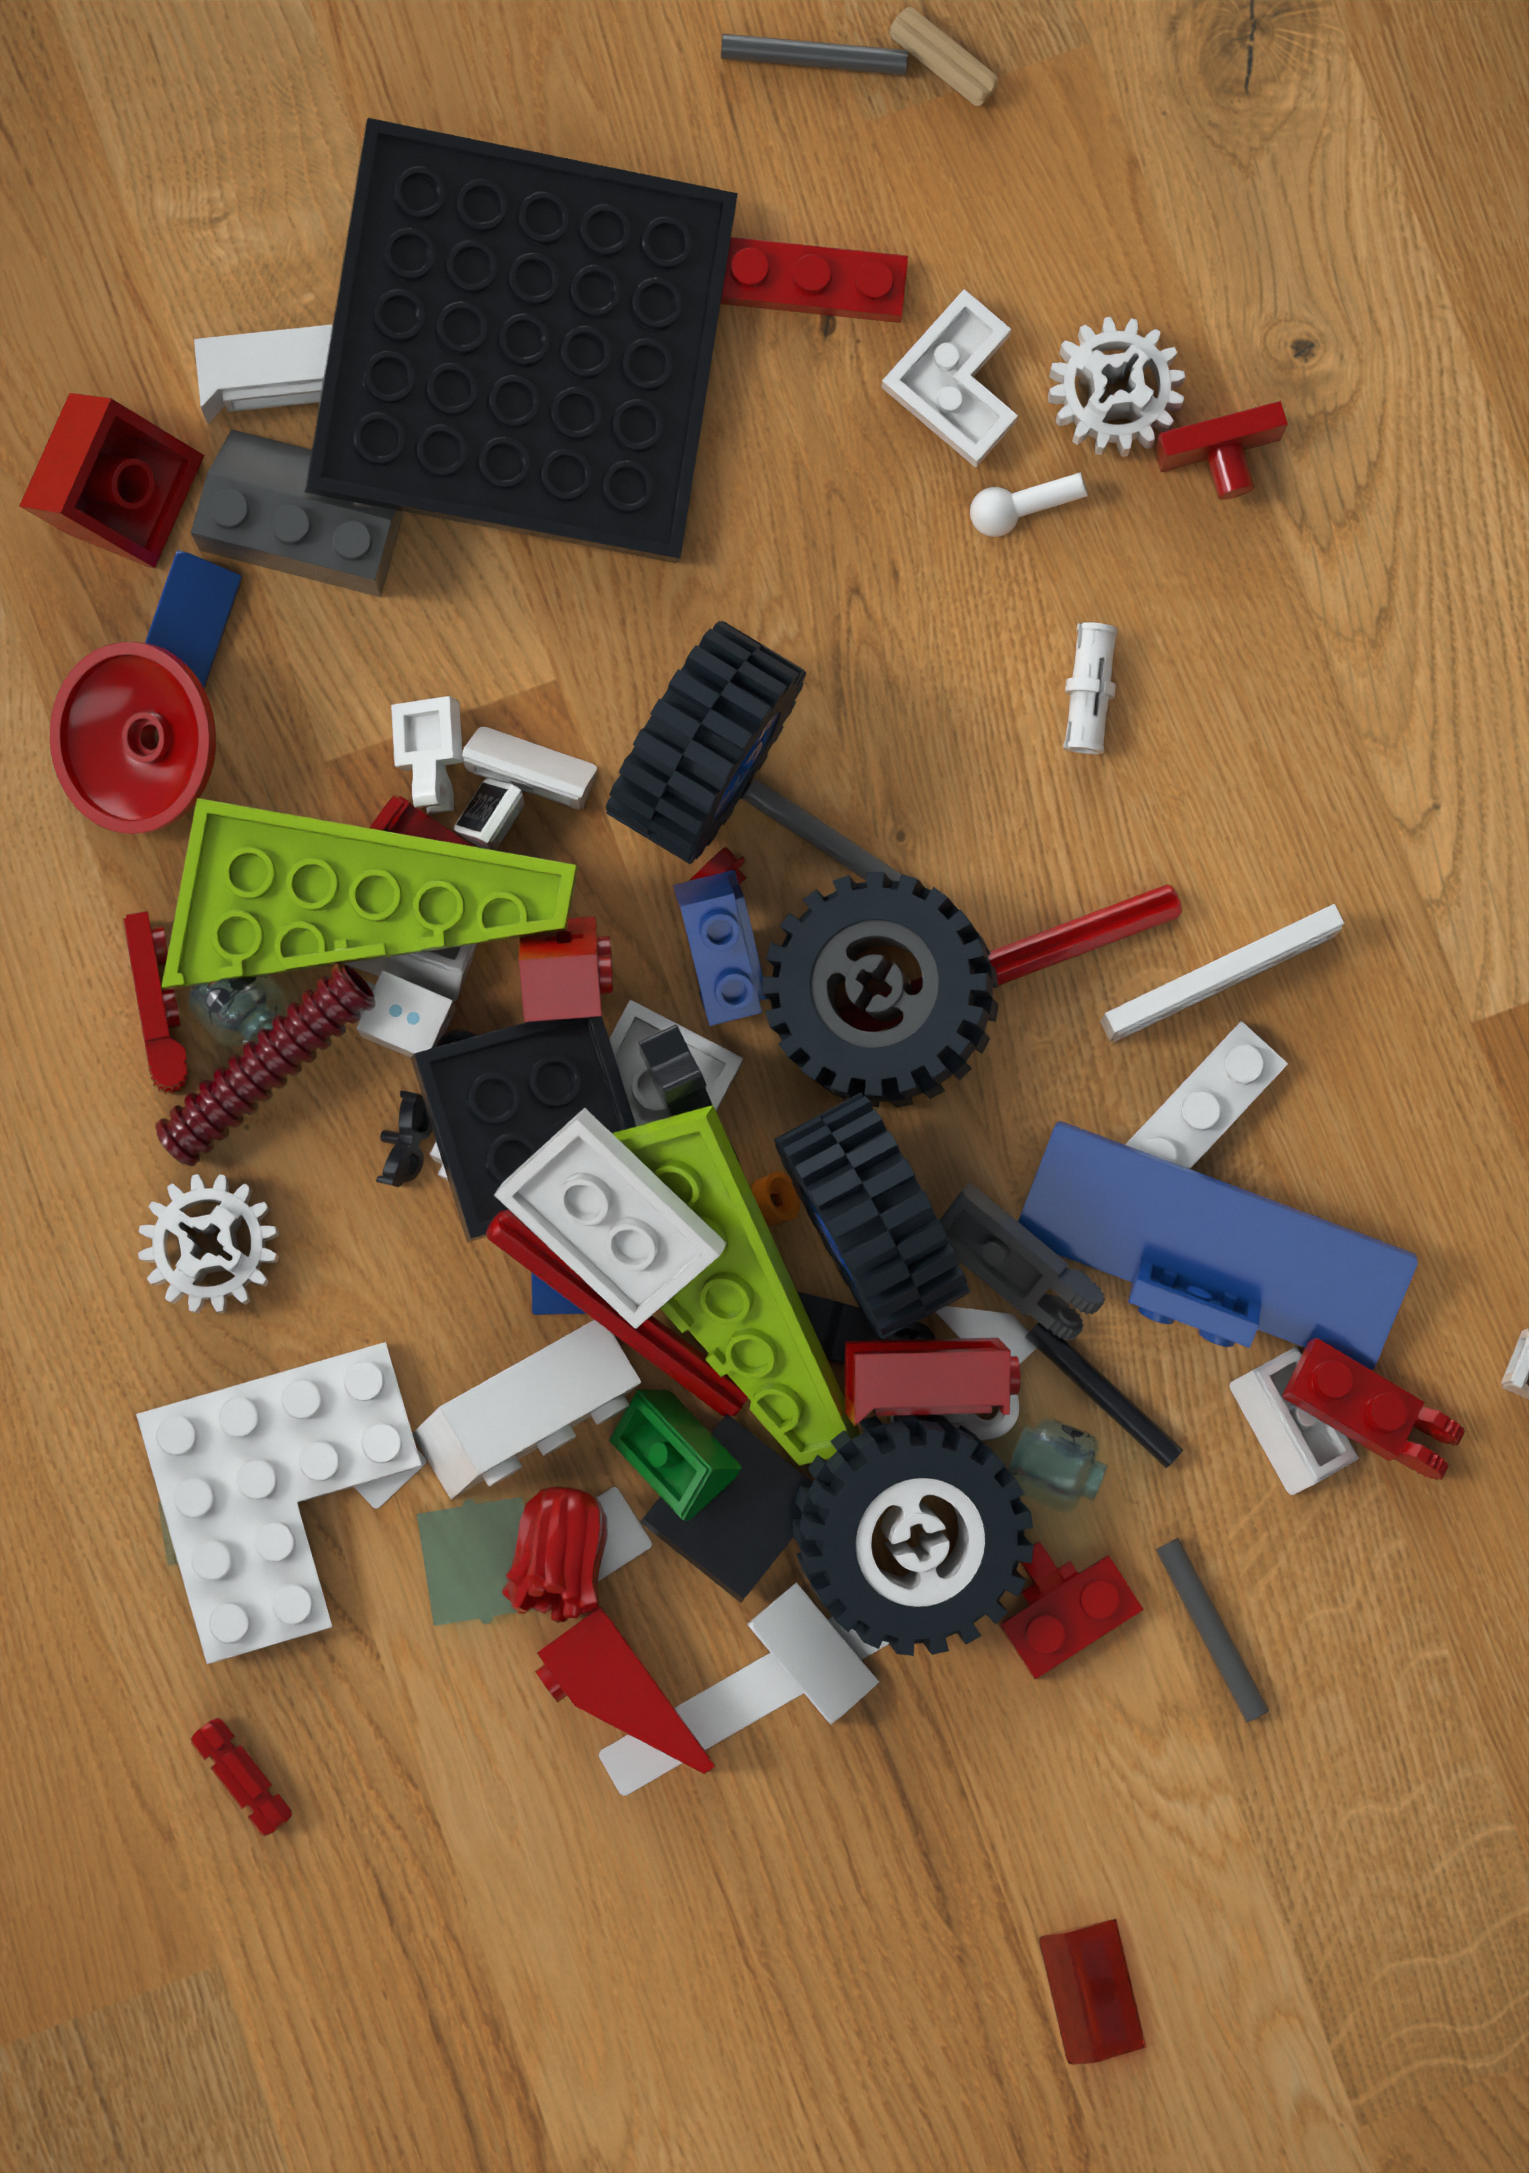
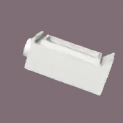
(261, 369)

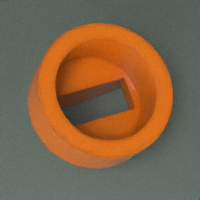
(786, 1198)

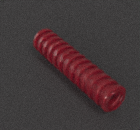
(265, 1064)

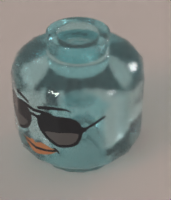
(236, 1007)
(1057, 1465)

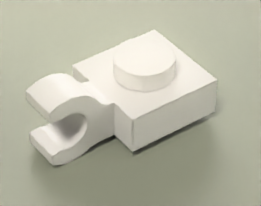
(426, 741)

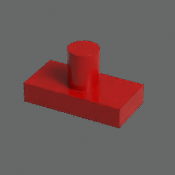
(1223, 445)

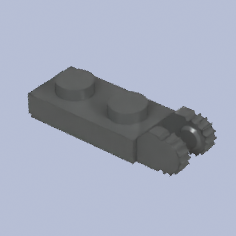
(1018, 1264)

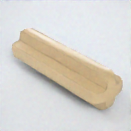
(943, 56)

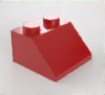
(112, 478)

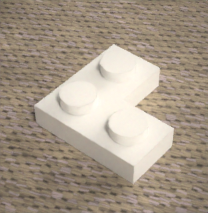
(939, 384)

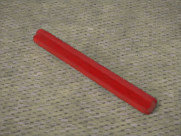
(650, 1339)

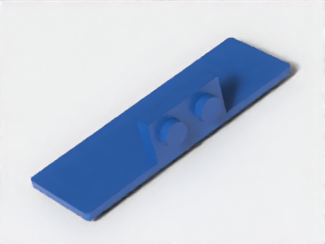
(1214, 1249)

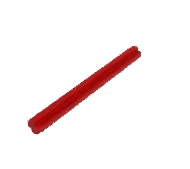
(1057, 944)

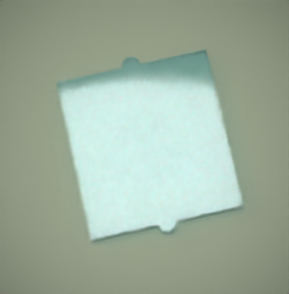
(468, 1558)

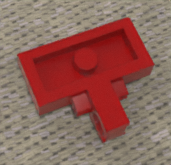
(1067, 1610)

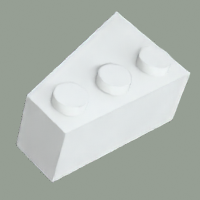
(527, 1409)

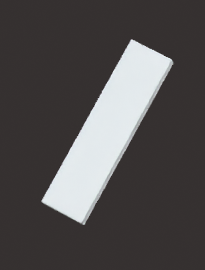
(1222, 973)

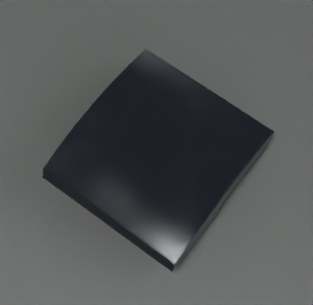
(745, 1523)

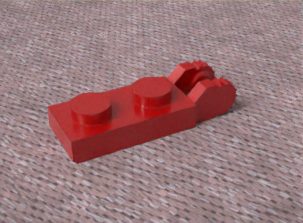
(156, 1006)
(1369, 1408)

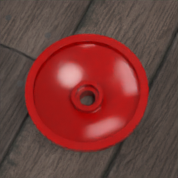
(107, 744)

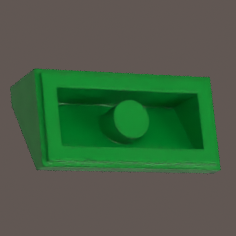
(673, 1451)

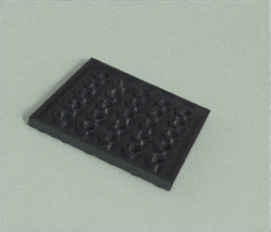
(521, 341)

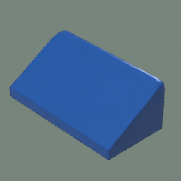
(194, 611)

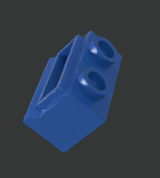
(722, 946)

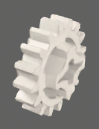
(1099, 369)
(224, 1217)

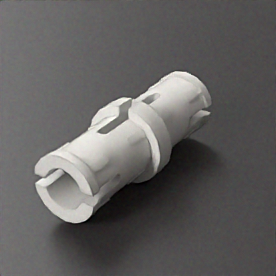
(1090, 688)

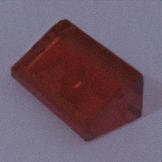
(1092, 1992)

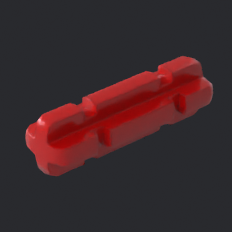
(241, 1776)

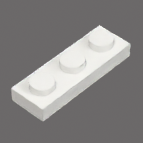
(1210, 1099)

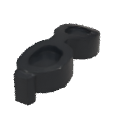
(406, 1157)

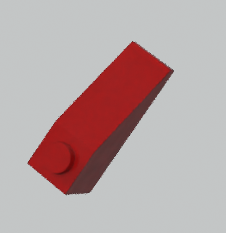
(611, 1683)

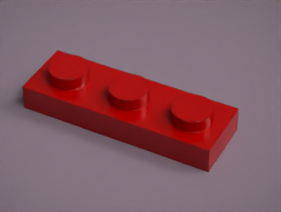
(815, 280)

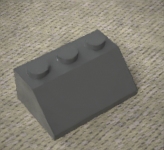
(261, 516)

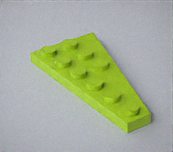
(312, 893)
(745, 1299)

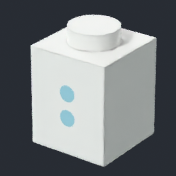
(405, 1016)

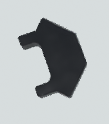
(674, 1072)

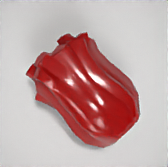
(558, 1554)

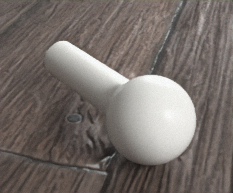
(998, 510)

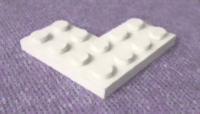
(233, 1480)

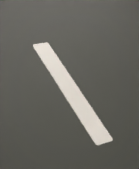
(715, 1715)

